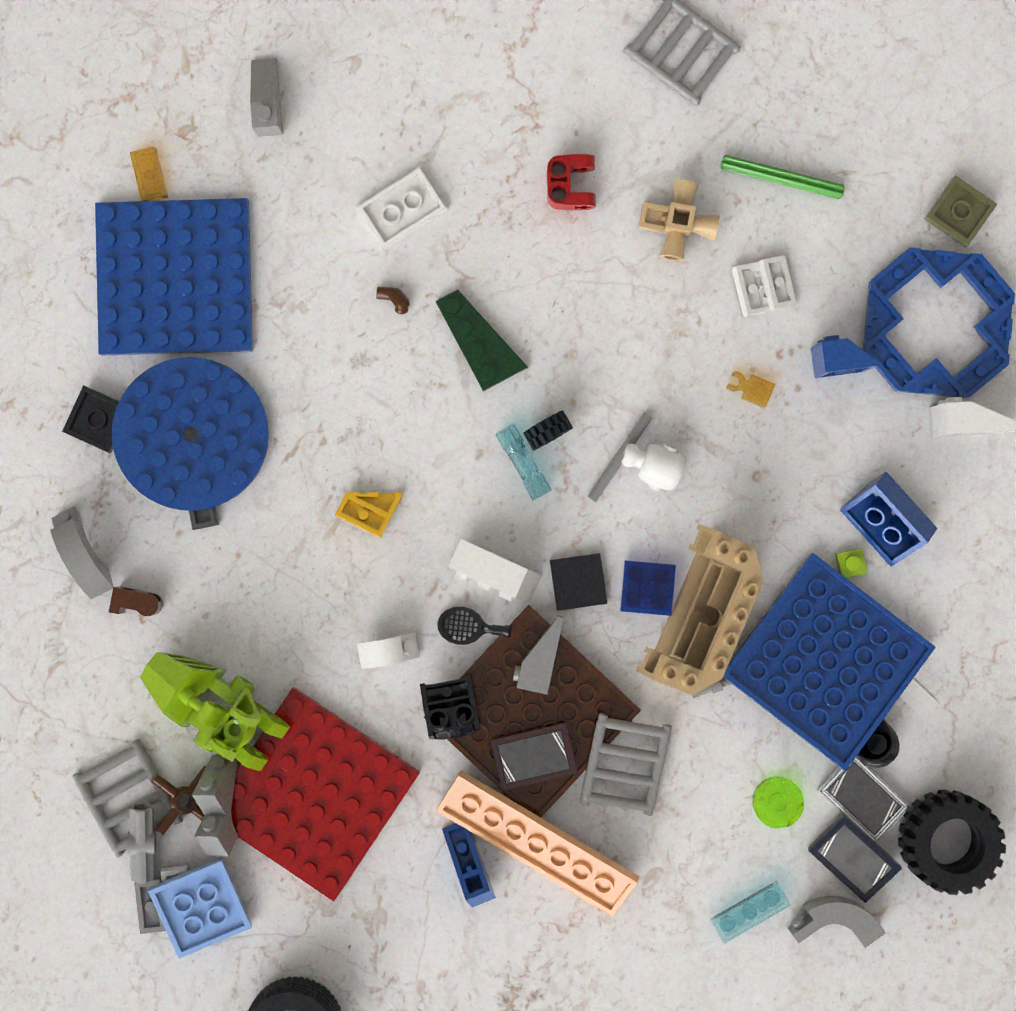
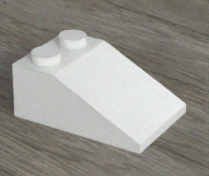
(967, 418)

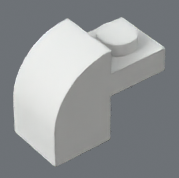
(388, 650)

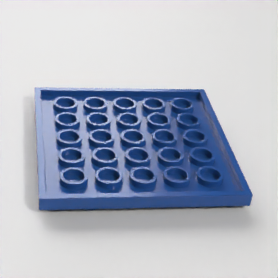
(173, 276)
(828, 661)

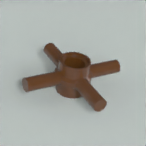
(175, 794)

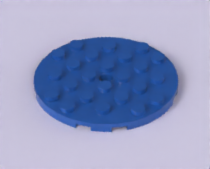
(152, 442)

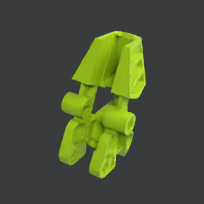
(175, 687)

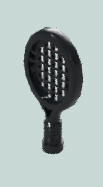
(493, 629)

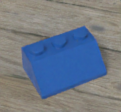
(889, 519)

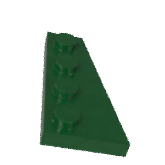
(481, 345)

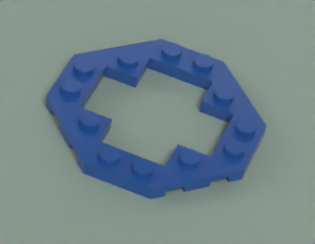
(993, 328)

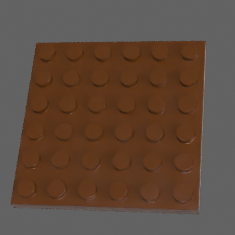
(574, 697)

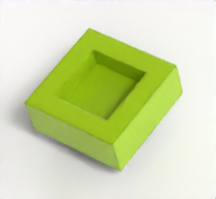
(851, 563)

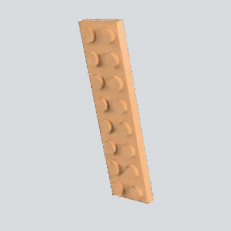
(537, 843)

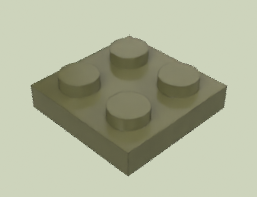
(960, 211)

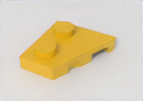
(369, 510)

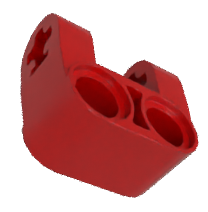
(572, 164)

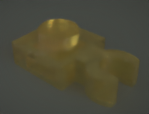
(754, 390)

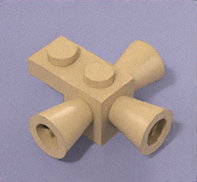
(677, 220)

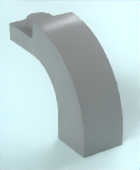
(78, 554)
(840, 911)

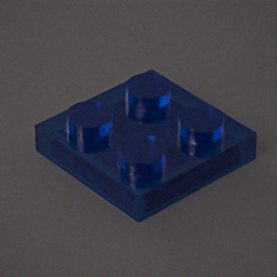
(647, 588)

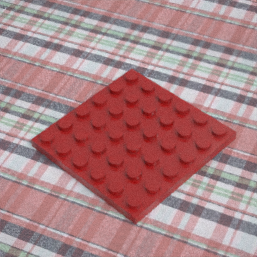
(318, 795)

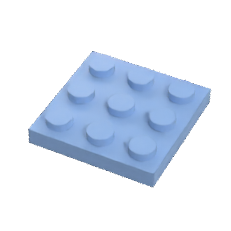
(200, 907)

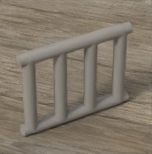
(673, 80)
(651, 781)
(94, 802)

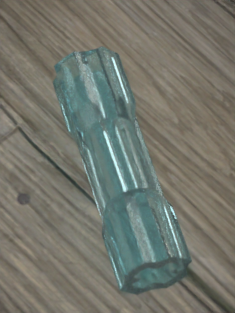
(522, 460)

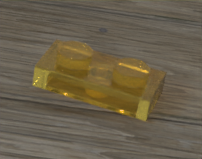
(149, 174)

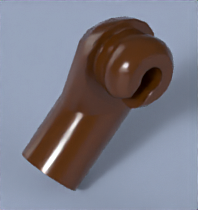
(396, 296)

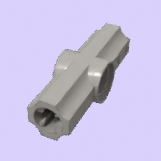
(142, 842)

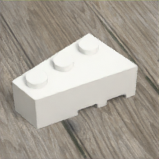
(494, 572)

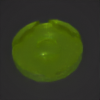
(778, 802)

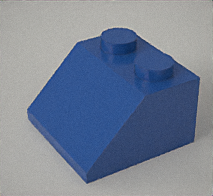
(839, 357)

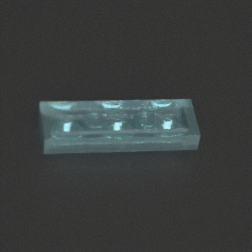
(750, 912)

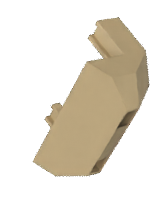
(706, 614)

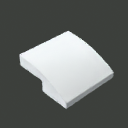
(764, 286)

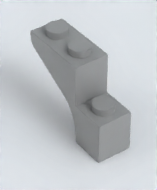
(214, 797)

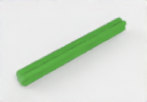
(782, 177)

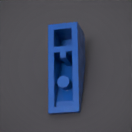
(468, 865)

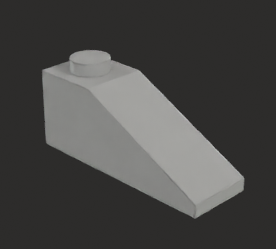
(265, 98)
(538, 663)

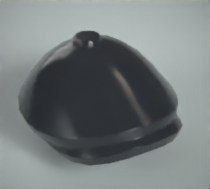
(881, 747)

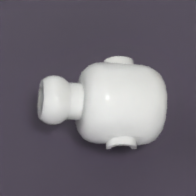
(657, 465)

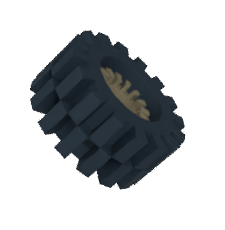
(548, 430)

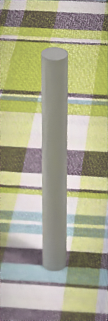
(616, 462)

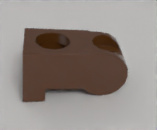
(141, 601)

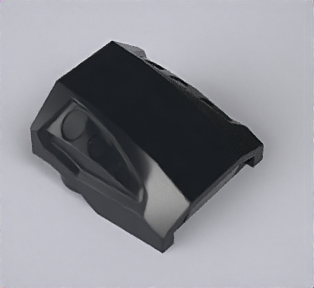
(450, 709)

